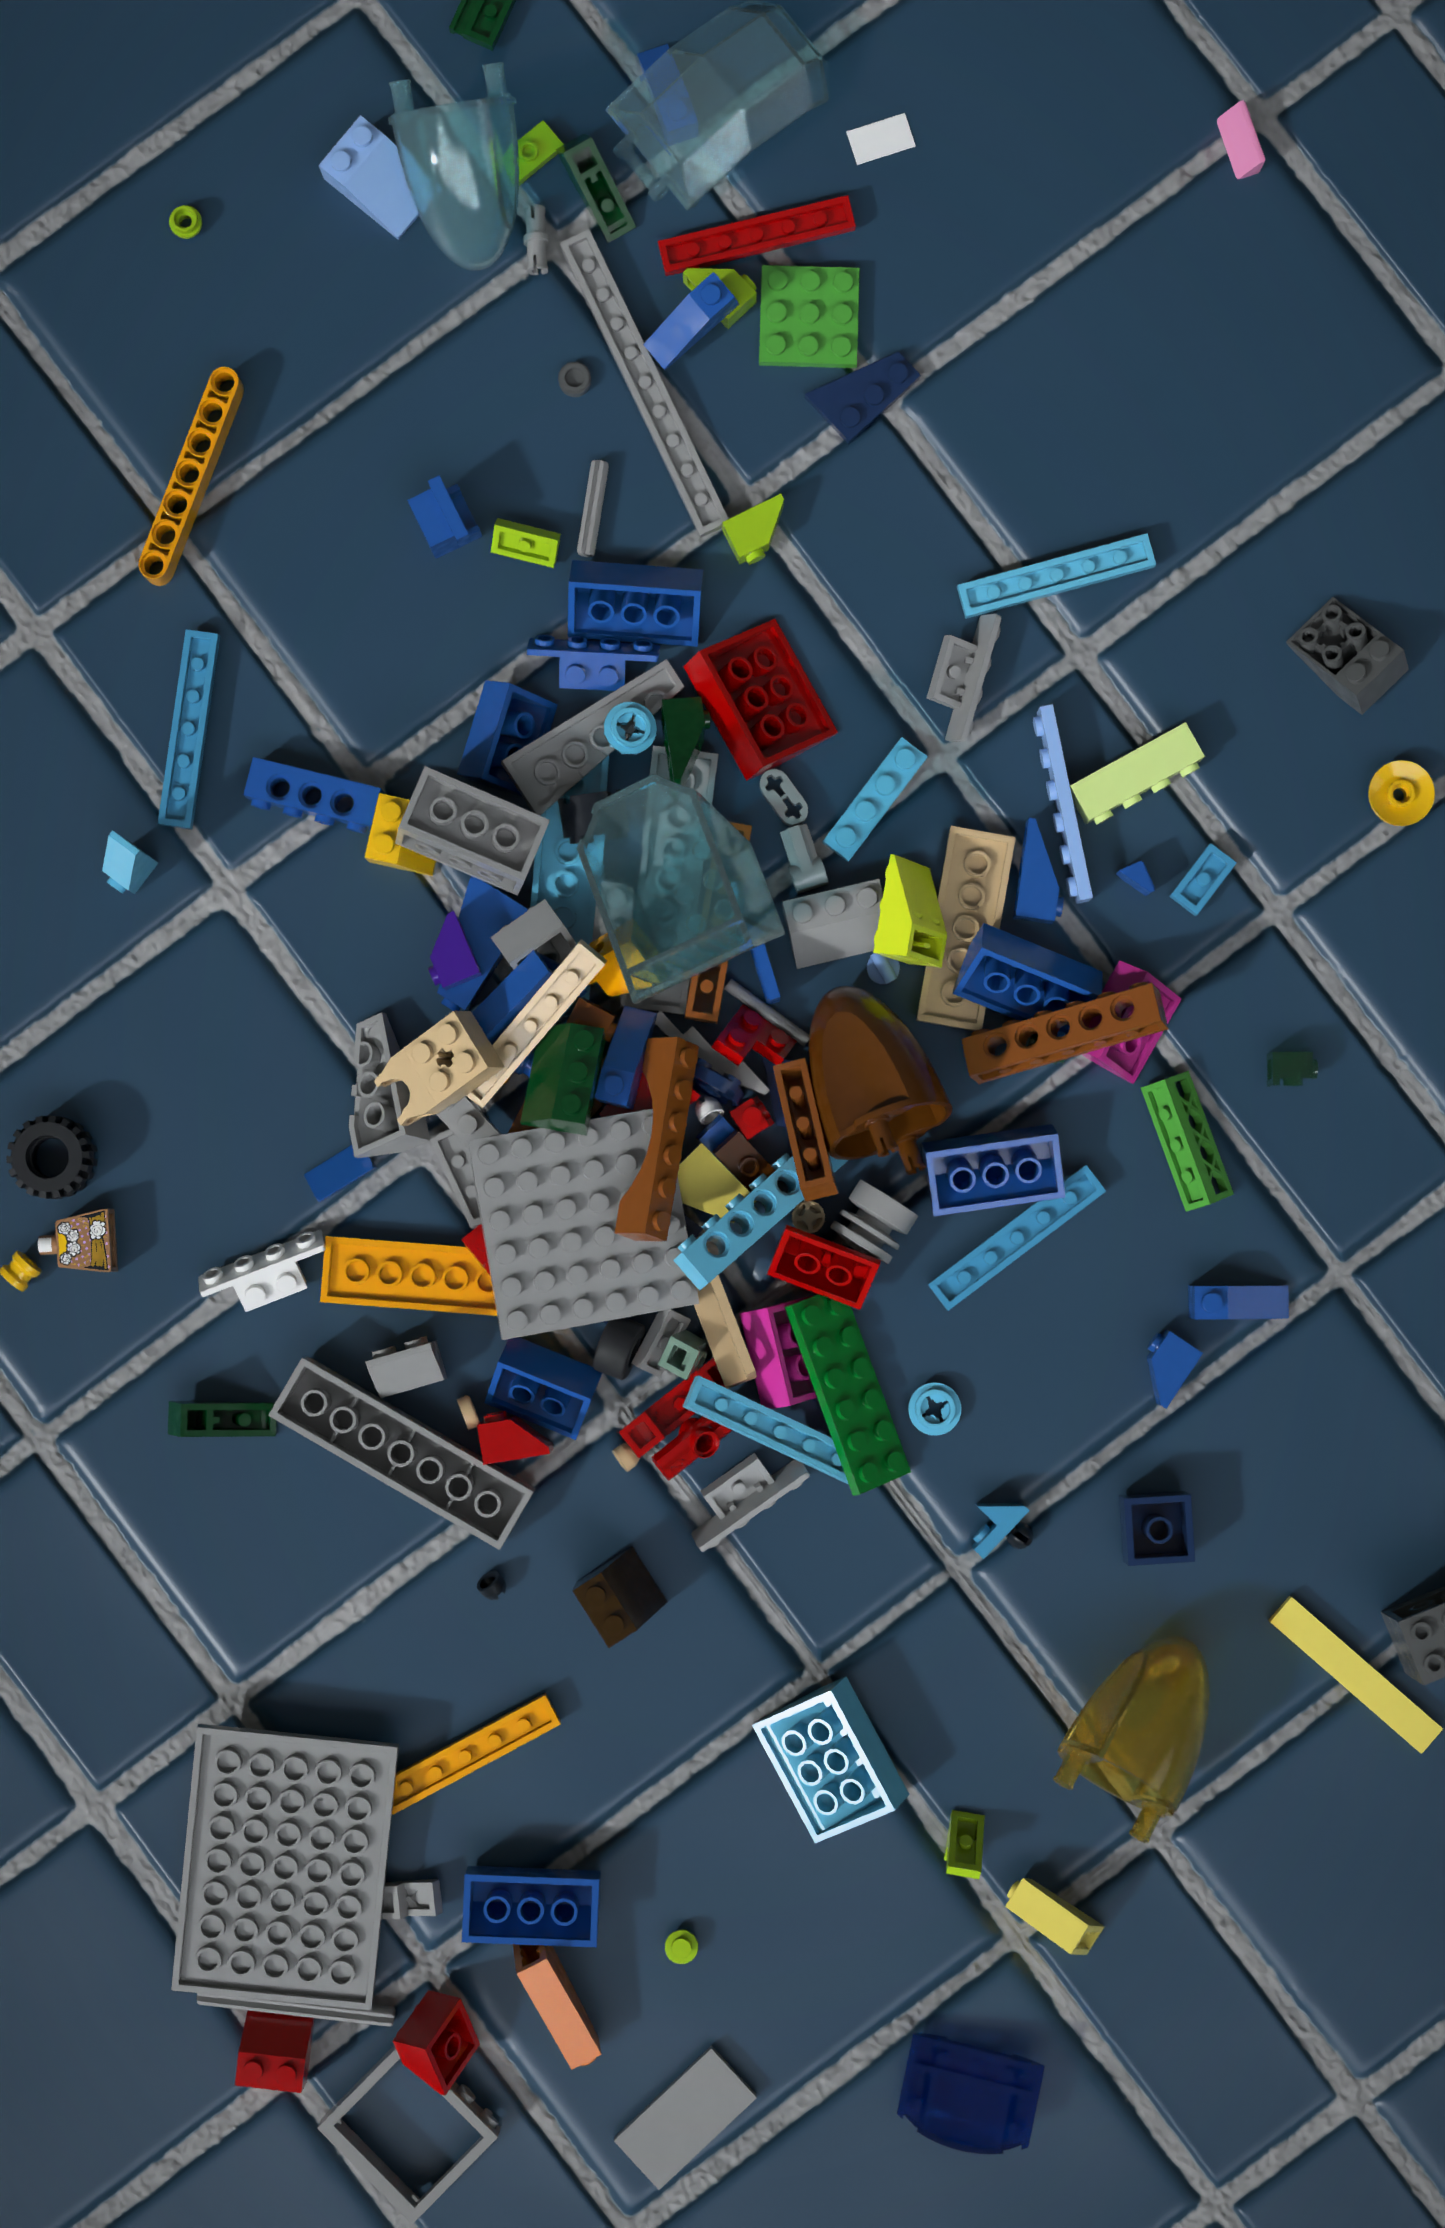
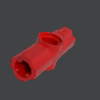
(695, 1440)

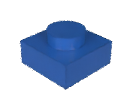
(715, 1133)

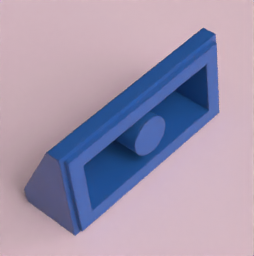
(338, 1173)

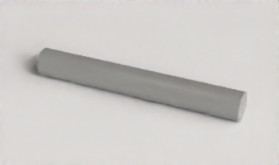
(767, 1012)

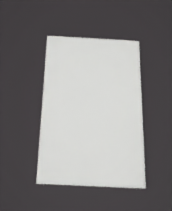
(881, 139)

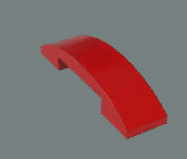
(665, 1413)

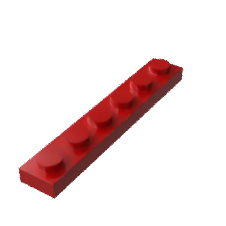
(757, 235)

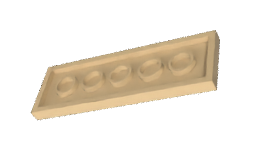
(968, 895)

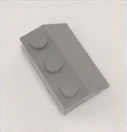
(833, 923)

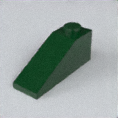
(596, 187)
(683, 734)
(220, 1419)

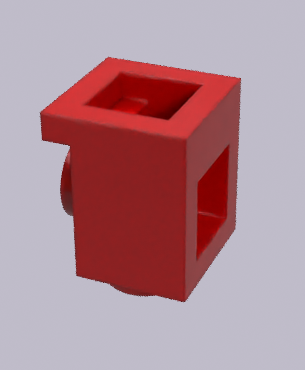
(751, 1117)

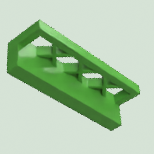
(1183, 1143)

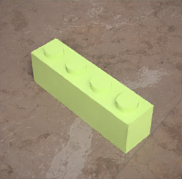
(1136, 773)

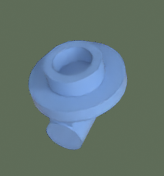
(882, 969)

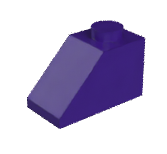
(452, 956)

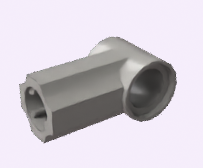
(805, 867)

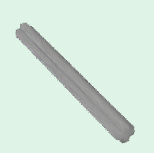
(379, 2015)

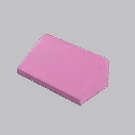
(1241, 141)

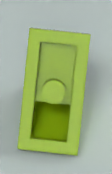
(964, 1844)

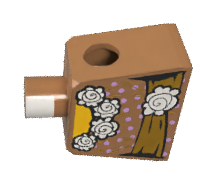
(84, 1242)

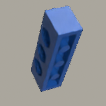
(267, 774)

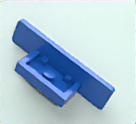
(592, 663)

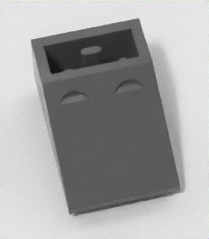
(1349, 655)

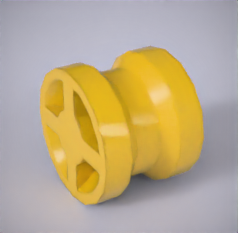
(20, 1271)

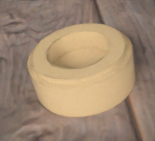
(468, 1412)

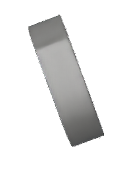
(790, 793)

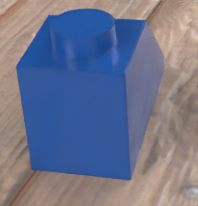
(1170, 1365)

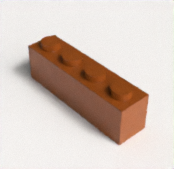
(805, 1130)

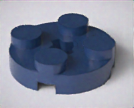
(720, 1087)

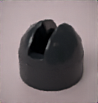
(1025, 1530)
(491, 1585)

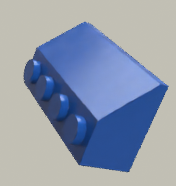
(634, 602)
(1022, 976)
(993, 1169)
(531, 1906)

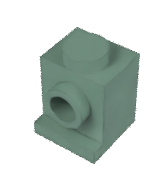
(684, 1354)

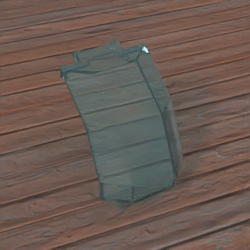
(718, 99)

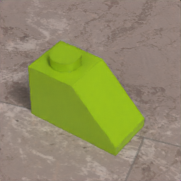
(740, 286)
(753, 530)

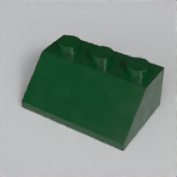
(564, 1078)

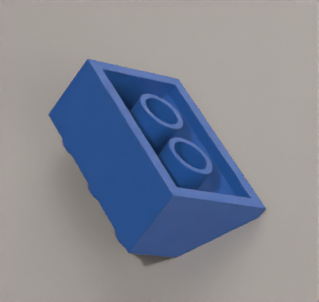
(502, 725)
(543, 1387)

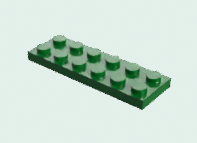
(848, 1392)

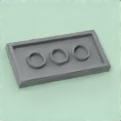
(685, 2117)

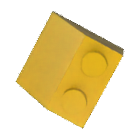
(381, 842)

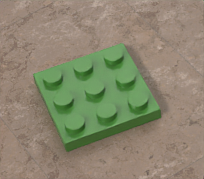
(809, 316)

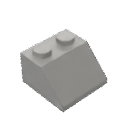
(535, 930)

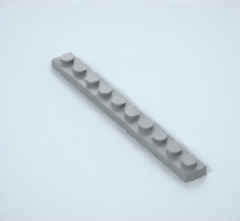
(644, 382)

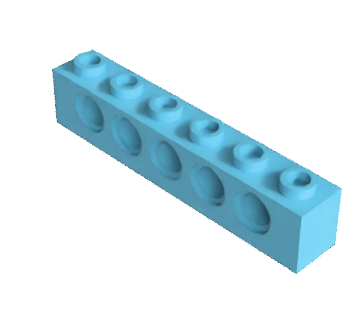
(704, 1266)

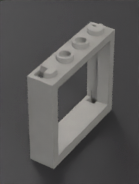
(376, 2170)

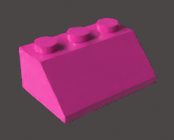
(1130, 1056)
(776, 1356)

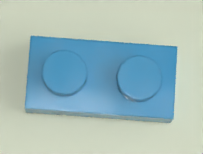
(1202, 879)

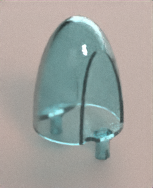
(462, 168)

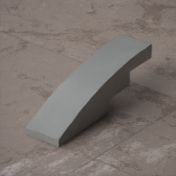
(719, 1062)

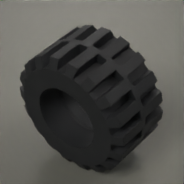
(25, 1150)

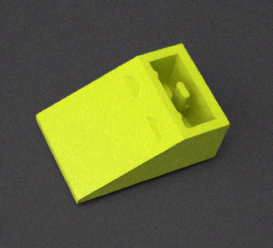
(910, 916)

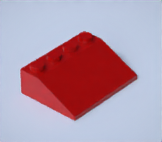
(760, 698)

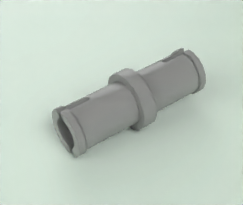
(536, 239)

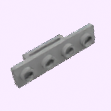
(961, 674)
(742, 1495)

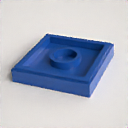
(766, 975)

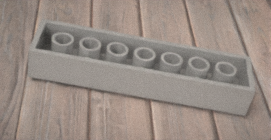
(401, 1452)

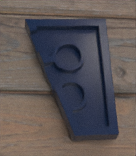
(863, 395)

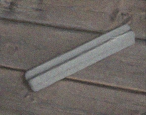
(592, 508)

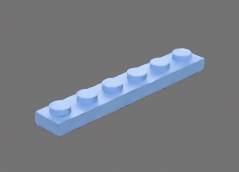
(1065, 818)

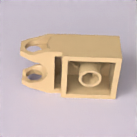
(442, 1066)

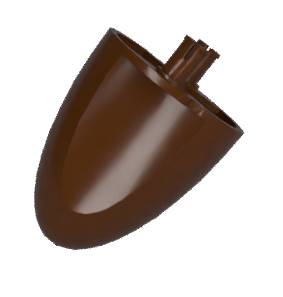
(871, 1079)

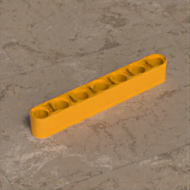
(190, 460)

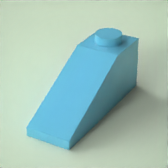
(126, 864)

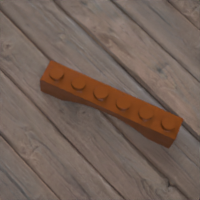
(648, 1203)

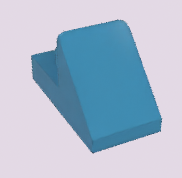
(1005, 1518)

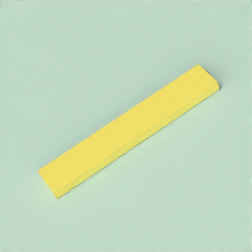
(1355, 1674)

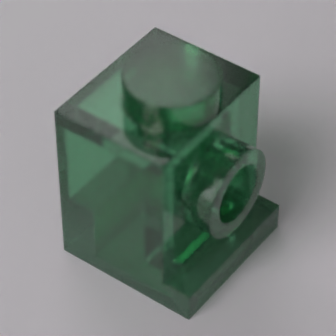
(1291, 1068)

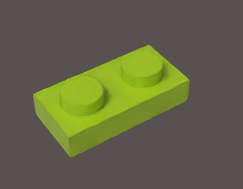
(525, 543)

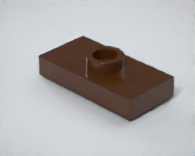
(742, 1159)

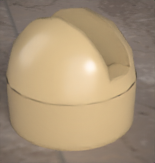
(625, 1456)

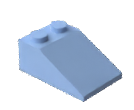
(371, 176)

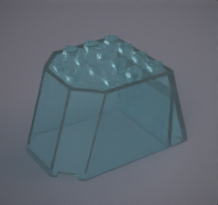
(673, 885)

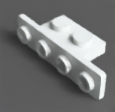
(267, 1274)

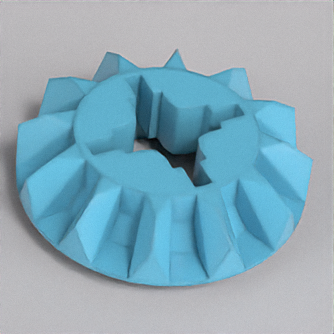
(643, 721)
(929, 1423)

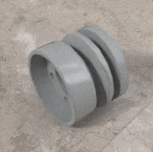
(873, 1222)

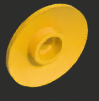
(1415, 785)

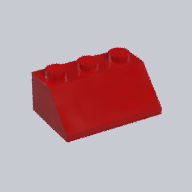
(823, 1267)

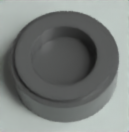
(574, 379)

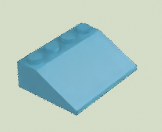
(831, 1760)

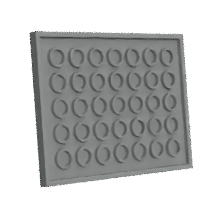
(284, 1866)

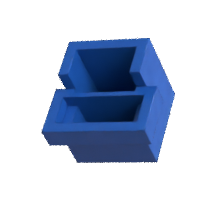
(444, 517)

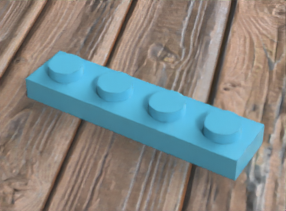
(874, 799)

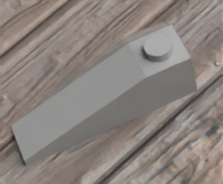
(376, 1109)

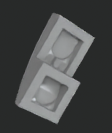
(412, 1899)

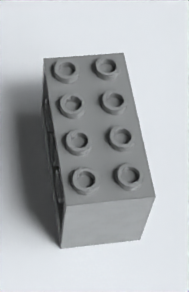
(471, 830)

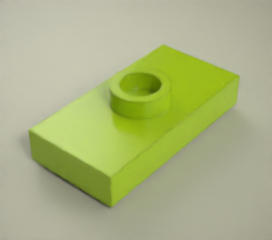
(536, 150)

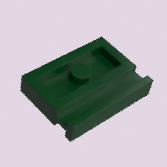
(481, 20)

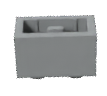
(406, 1369)

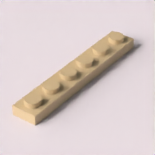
(540, 1015)

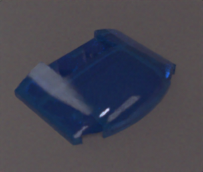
(969, 2095)

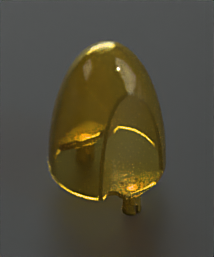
(1143, 1731)

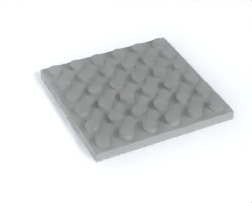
(551, 1226)

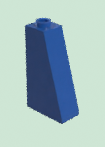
(481, 916)
(514, 993)

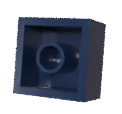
(1157, 1528)

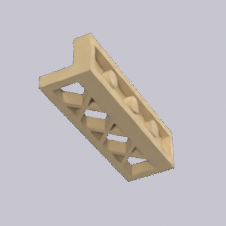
(724, 1335)

